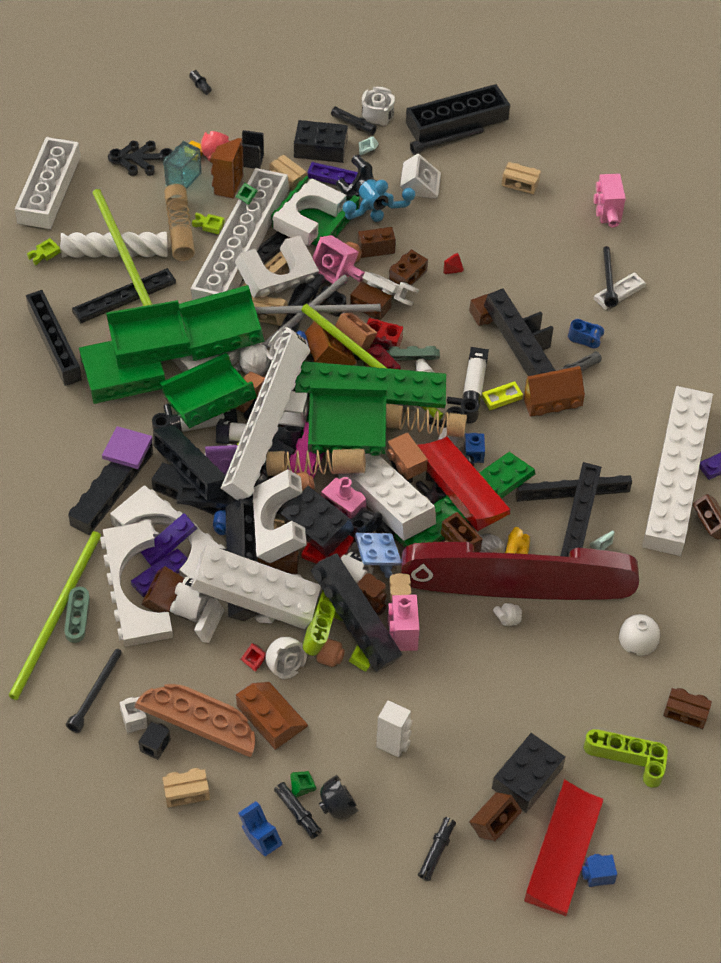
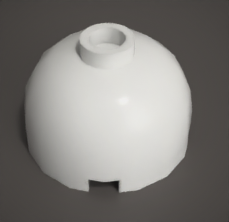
(639, 635)
(285, 657)

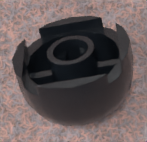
(337, 799)

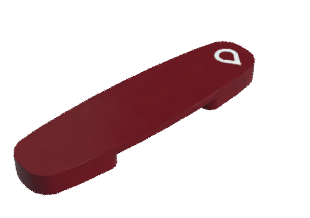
(580, 576)

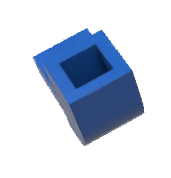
(259, 830)

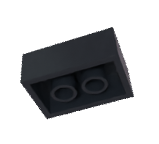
(320, 141)
(323, 522)
(529, 771)

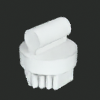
(508, 614)

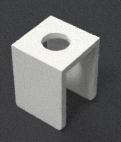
(296, 410)

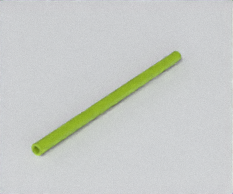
(122, 247)
(352, 346)
(54, 616)

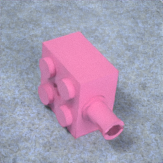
(609, 199)
(336, 259)
(344, 497)
(404, 621)

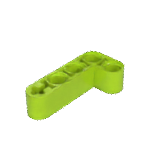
(320, 626)
(625, 754)

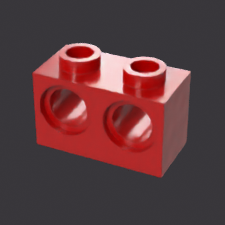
(390, 331)

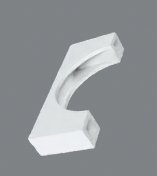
(147, 505)
(136, 624)

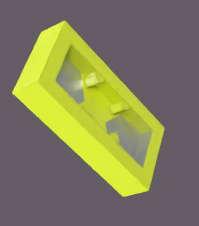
(502, 395)

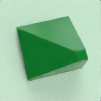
(246, 193)
(302, 783)

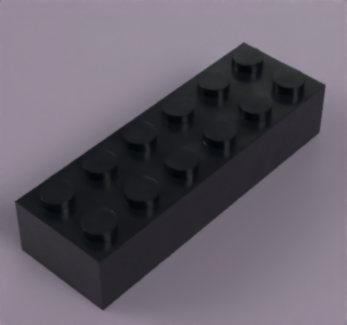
(457, 113)

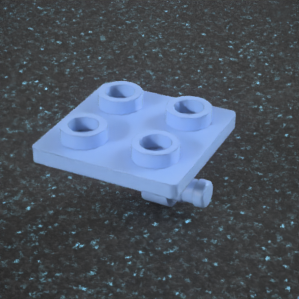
(378, 550)

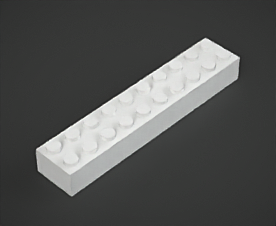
(241, 233)
(678, 471)

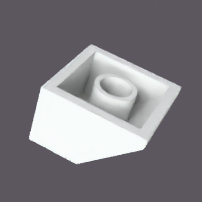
(421, 177)

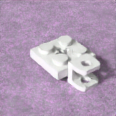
(390, 287)

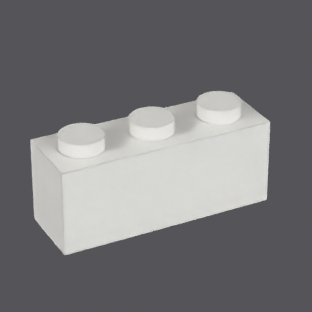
(393, 729)

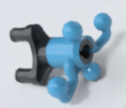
(371, 191)

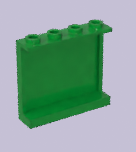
(328, 224)
(221, 323)
(148, 334)
(112, 383)
(207, 390)
(347, 417)

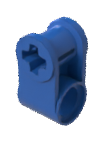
(583, 333)

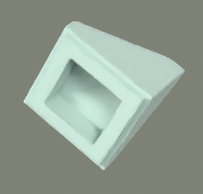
(367, 145)
(603, 542)

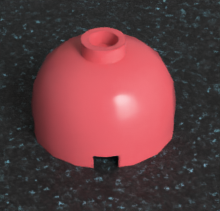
(211, 141)

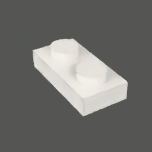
(209, 620)

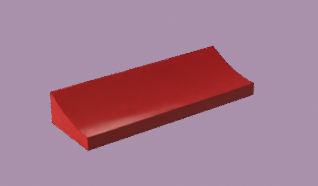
(463, 484)
(563, 849)

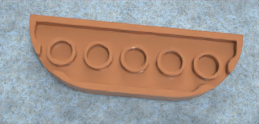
(199, 715)

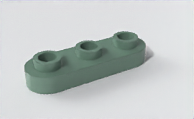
(414, 353)
(74, 608)

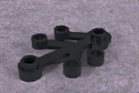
(120, 156)

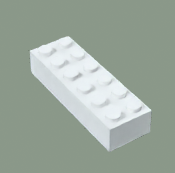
(47, 183)
(394, 497)
(255, 586)

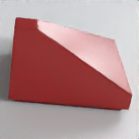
(453, 265)
(254, 656)

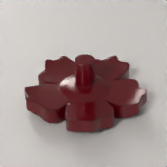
(383, 342)

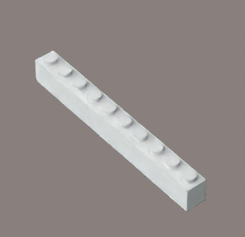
(265, 418)

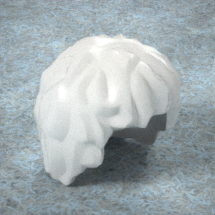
(254, 359)

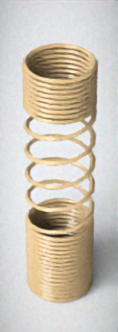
(181, 236)
(455, 422)
(342, 462)

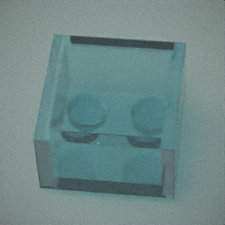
(182, 165)

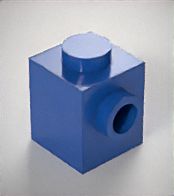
(475, 446)
(599, 870)

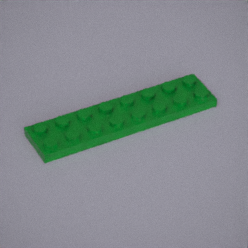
(403, 386)
(503, 477)

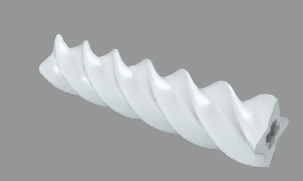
(97, 245)

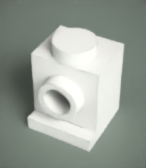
(133, 717)

